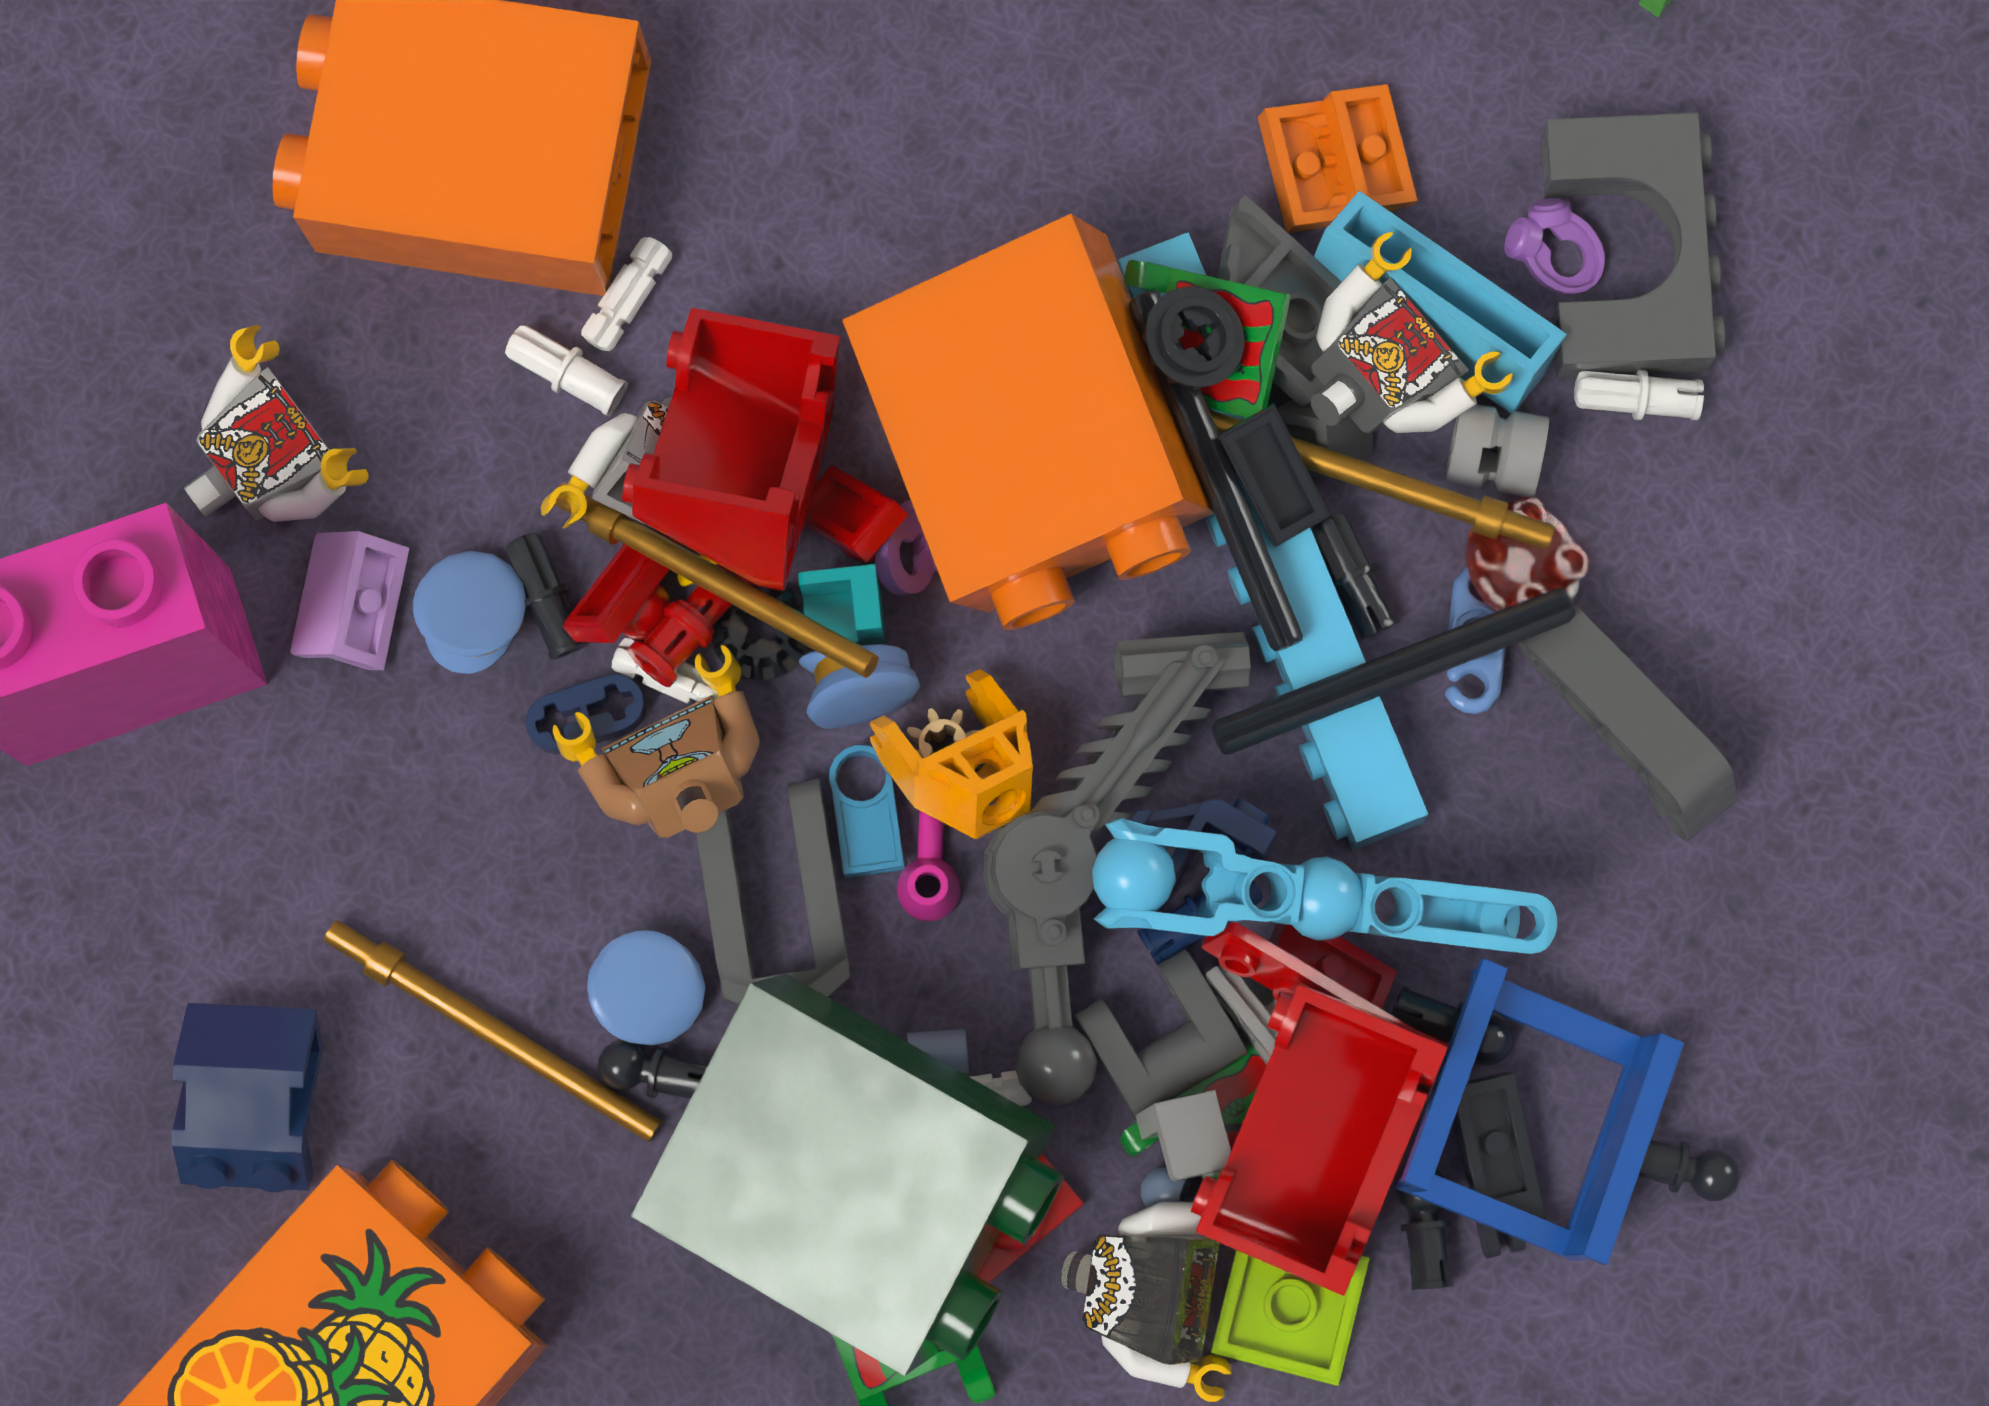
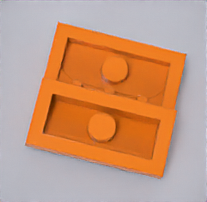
(1333, 150)

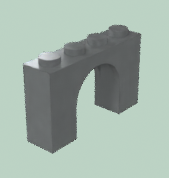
(1661, 166)

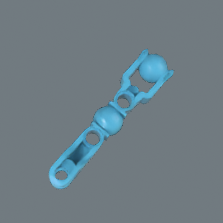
(1316, 897)

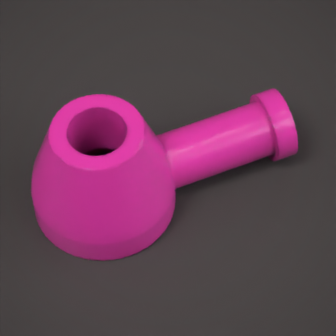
(929, 862)

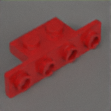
(1294, 959)

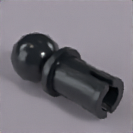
(1441, 1019)
(627, 1065)
(1710, 1175)
(1427, 1243)

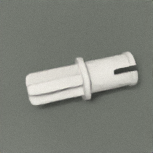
(566, 369)
(1639, 394)

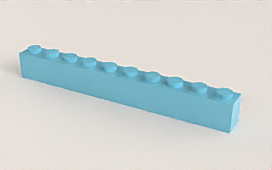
(1352, 748)

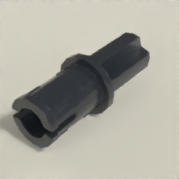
(1353, 574)
(543, 593)

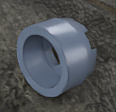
(1159, 1188)

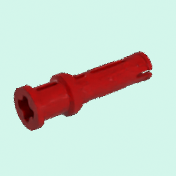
(690, 628)

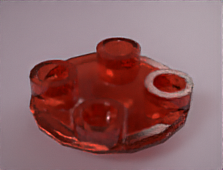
(1515, 571)

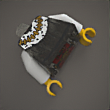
(1152, 1295)

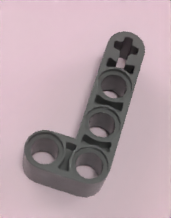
(1637, 721)

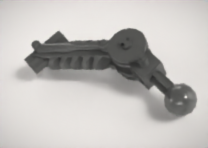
(1044, 860)

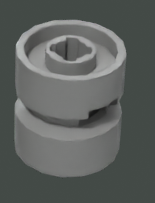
(1519, 456)

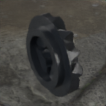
(1196, 310)
(764, 659)

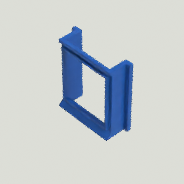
(1621, 1143)

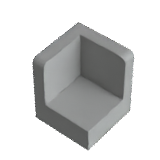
(1189, 1134)

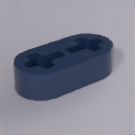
(582, 699)

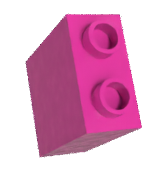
(116, 634)

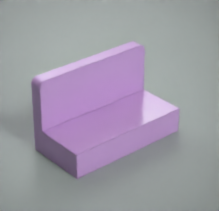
(350, 599)

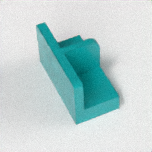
(846, 602)

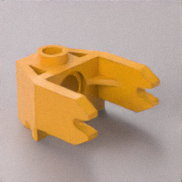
(946, 781)

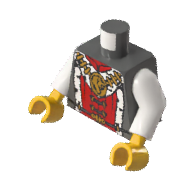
(1387, 360)

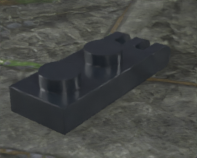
(1497, 1152)

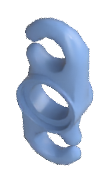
(1487, 668)

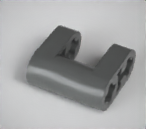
(1178, 1058)

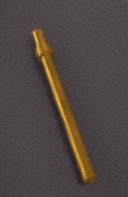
(1487, 516)
(617, 527)
(388, 965)

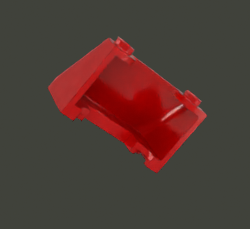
(739, 442)
(1320, 1138)

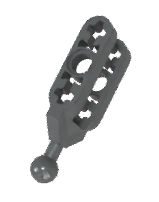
(819, 889)

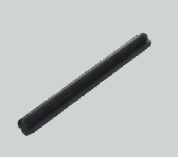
(1226, 499)
(1393, 671)

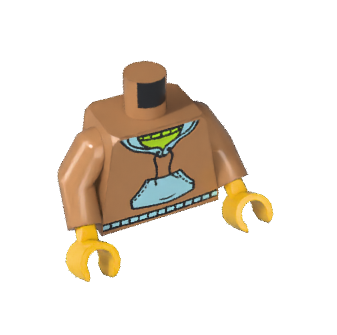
(677, 768)

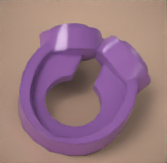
(1526, 245)
(888, 557)

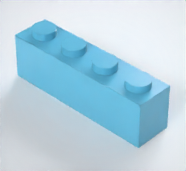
(1451, 296)

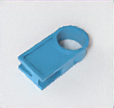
(867, 828)

